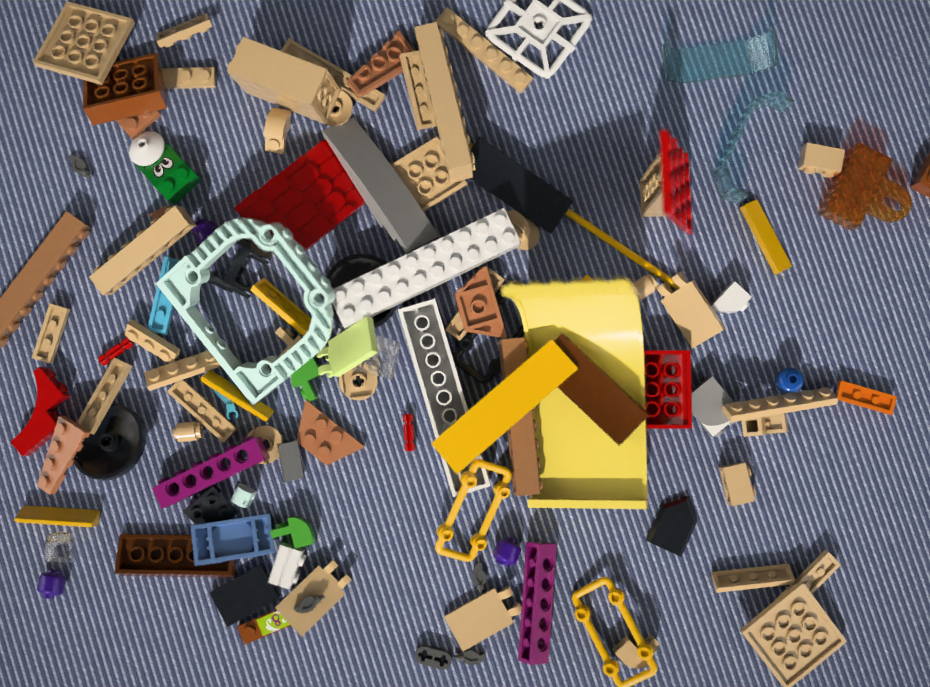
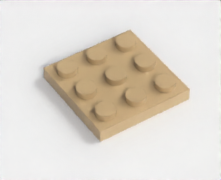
(427, 174)

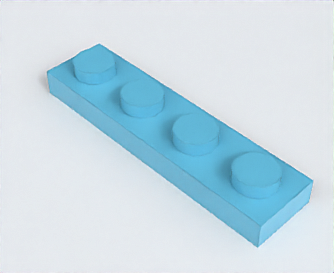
(162, 308)

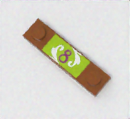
(262, 626)

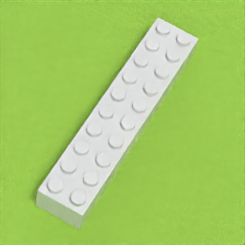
(425, 268)
(437, 378)

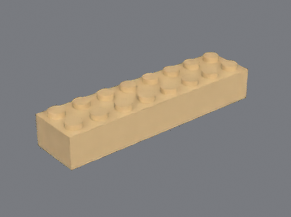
(445, 102)

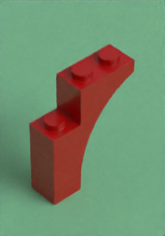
(43, 420)

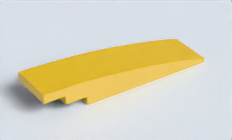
(504, 406)

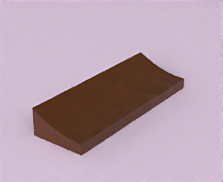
(600, 395)
(165, 558)

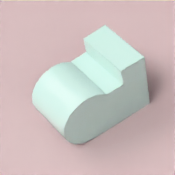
(243, 495)

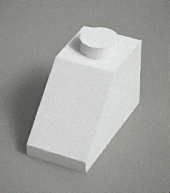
(731, 299)

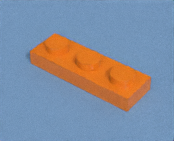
(865, 397)

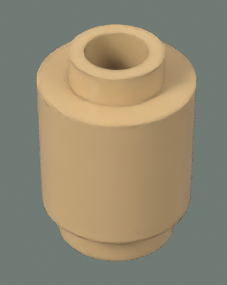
(645, 286)
(188, 431)

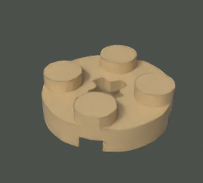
(352, 390)
(273, 436)

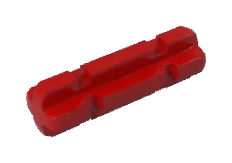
(115, 351)
(409, 432)

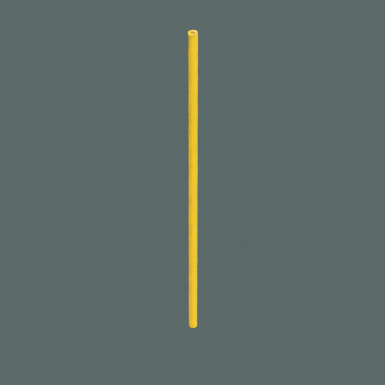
(618, 246)

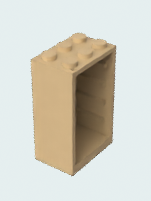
(284, 80)

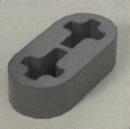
(434, 652)

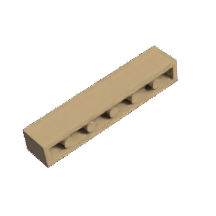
(142, 250)

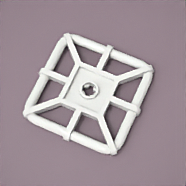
(542, 37)

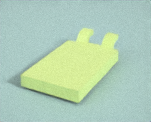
(349, 348)

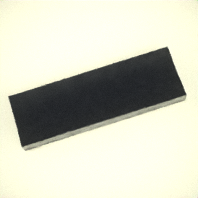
(518, 186)

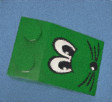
(171, 175)

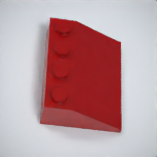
(668, 389)

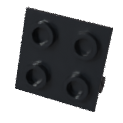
(210, 508)

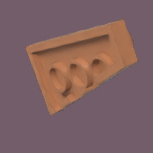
(381, 67)
(64, 444)

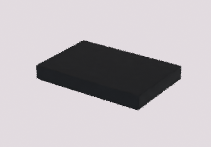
(244, 595)

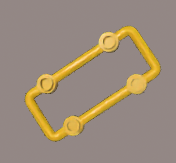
(468, 481)
(611, 666)

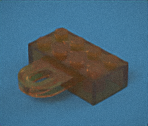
(861, 190)

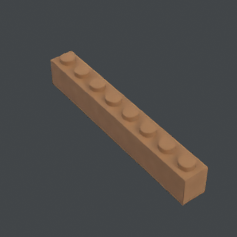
(40, 272)
(521, 435)

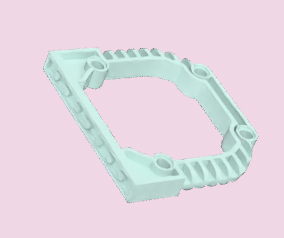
(183, 291)

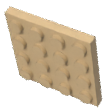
(84, 42)
(793, 635)

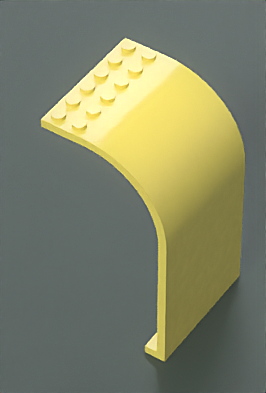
(575, 455)

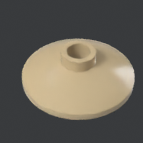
(345, 111)

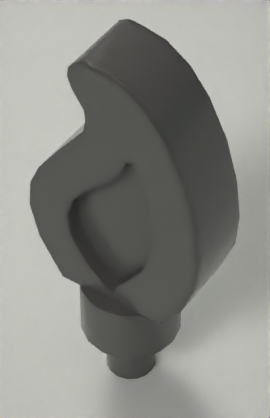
(79, 166)
(479, 577)
(308, 603)
(470, 657)

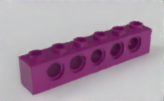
(168, 495)
(537, 602)

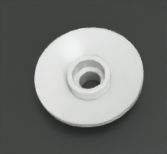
(146, 148)

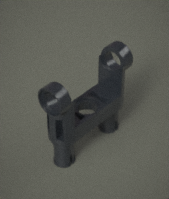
(231, 280)

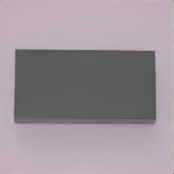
(290, 460)

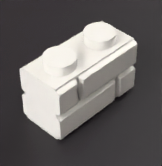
(286, 566)

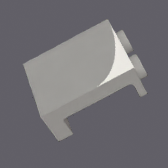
(707, 406)

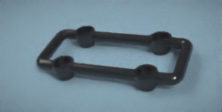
(467, 343)

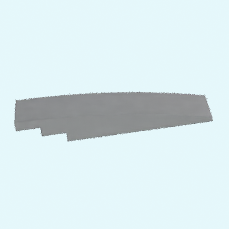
(380, 186)

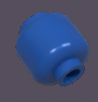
(789, 386)

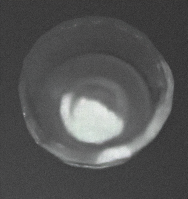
(54, 547)

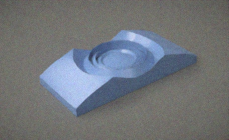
(232, 539)

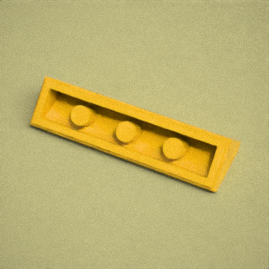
(765, 237)
(234, 394)
(58, 516)

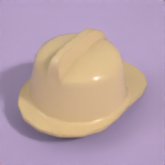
(525, 229)

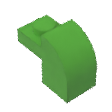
(303, 376)
(299, 528)

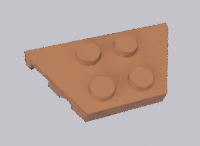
(479, 306)
(324, 436)

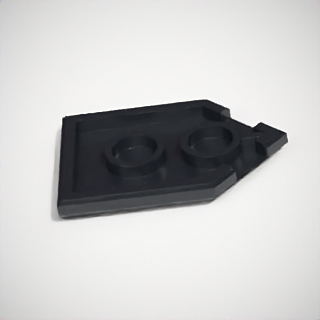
(673, 526)

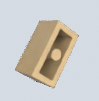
(821, 160)
(737, 483)

